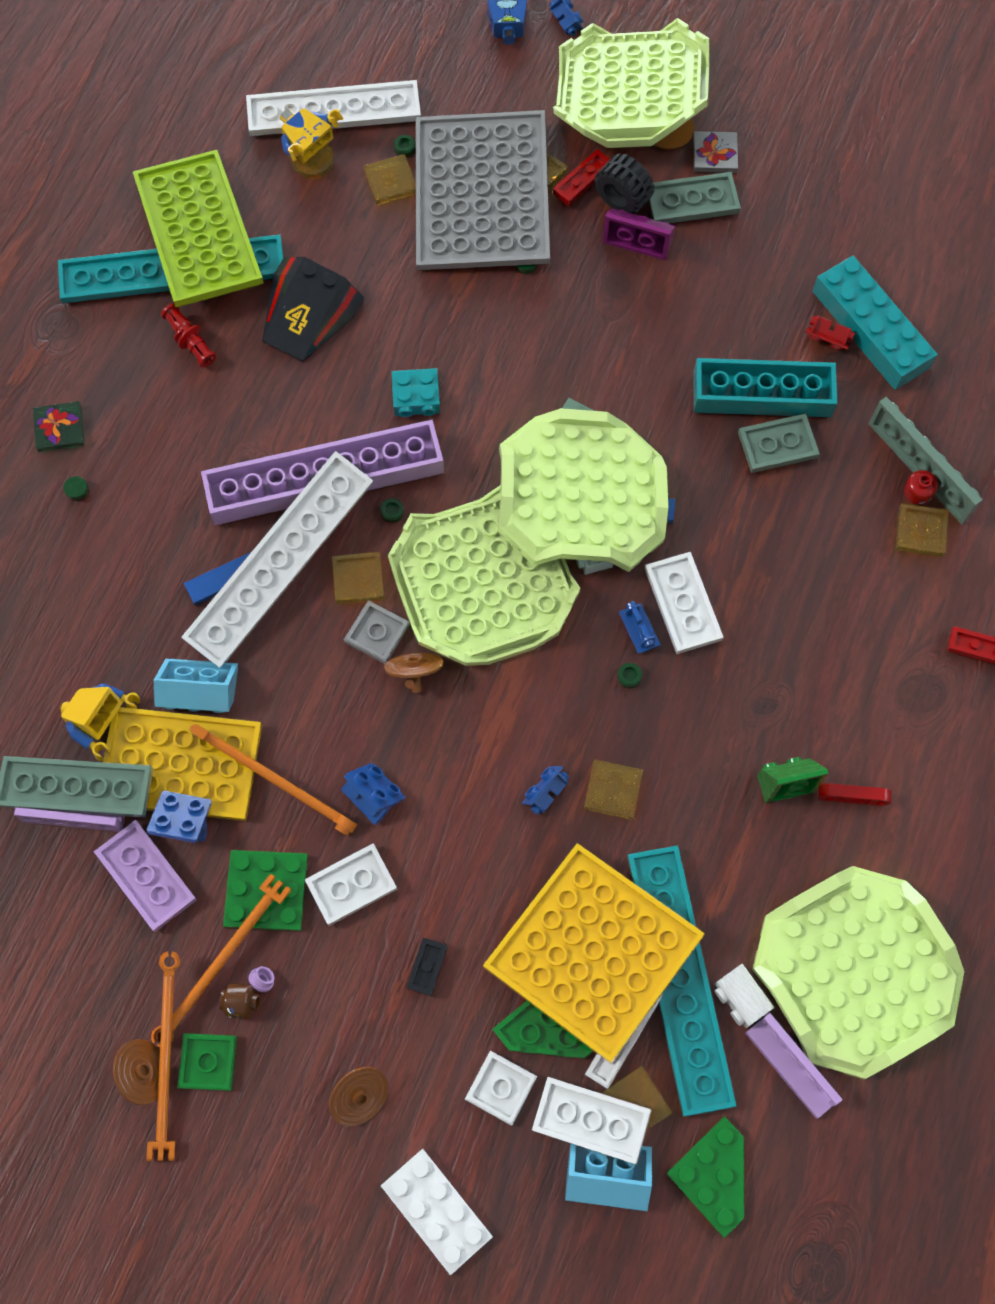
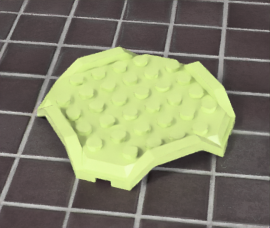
(632, 84)
(582, 490)
(473, 589)
(860, 971)

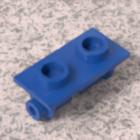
(571, 21)
(639, 627)
(551, 781)

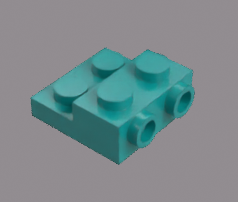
(415, 392)

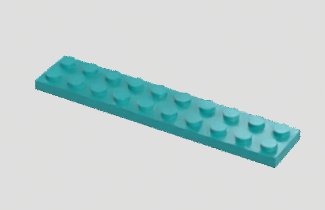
(140, 272)
(687, 1002)

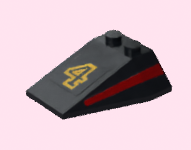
(307, 307)

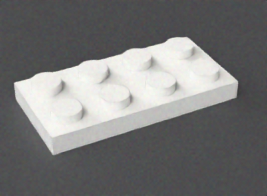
(683, 602)
(592, 1120)
(436, 1211)

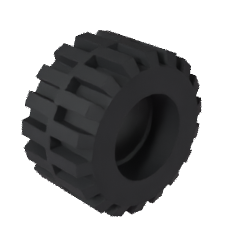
(624, 184)

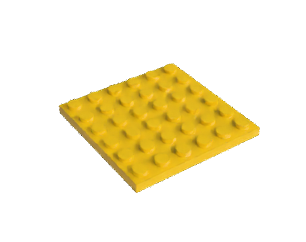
(594, 952)

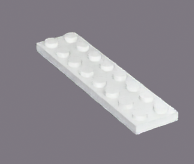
(358, 105)

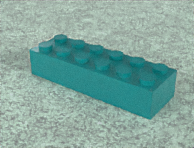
(878, 323)
(764, 387)

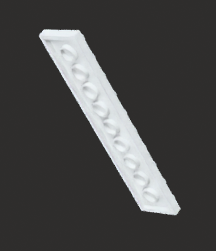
(277, 559)

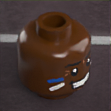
(239, 1001)

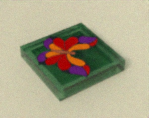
(58, 426)

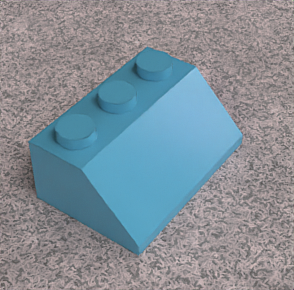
(195, 685)
(609, 1180)

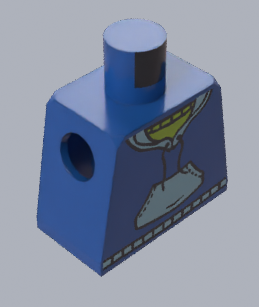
(507, 18)

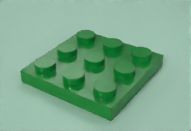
(243, 892)

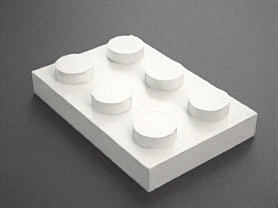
(351, 884)

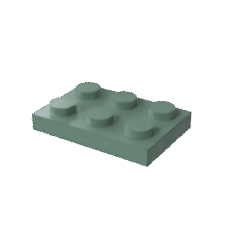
(778, 443)

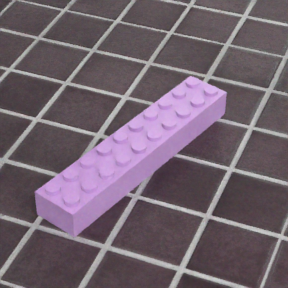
(278, 479)

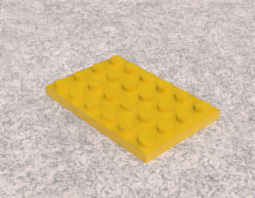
(183, 760)

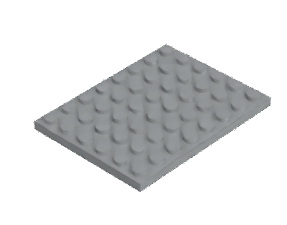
(481, 190)

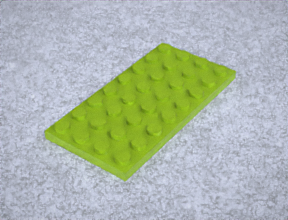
(197, 228)

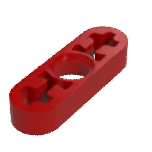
(855, 794)

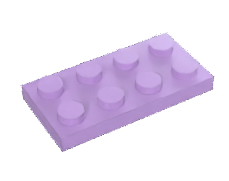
(145, 876)

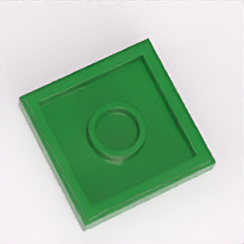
(207, 1062)

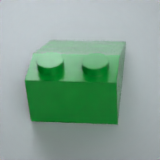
(790, 779)

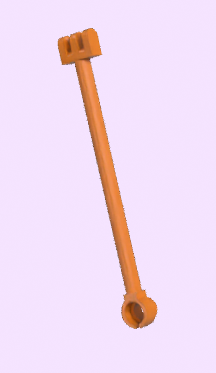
(343, 825)
(231, 946)
(164, 1064)

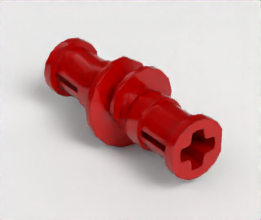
(188, 336)

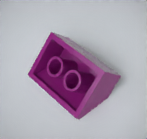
(638, 233)

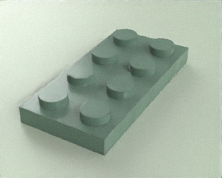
(694, 198)

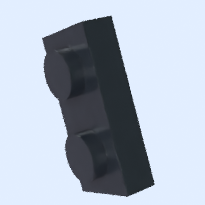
(427, 967)

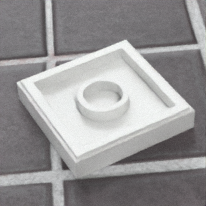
(501, 1088)

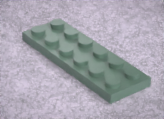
(919, 454)
(75, 786)

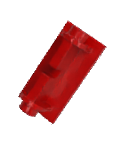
(836, 337)

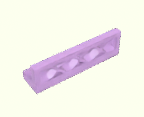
(69, 819)
(793, 1066)

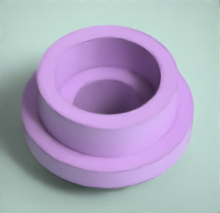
(261, 979)

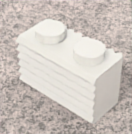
(743, 996)

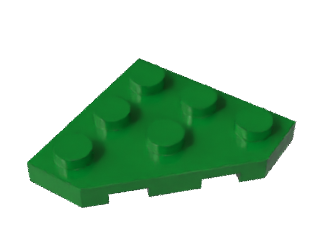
(535, 1033)
(714, 1176)

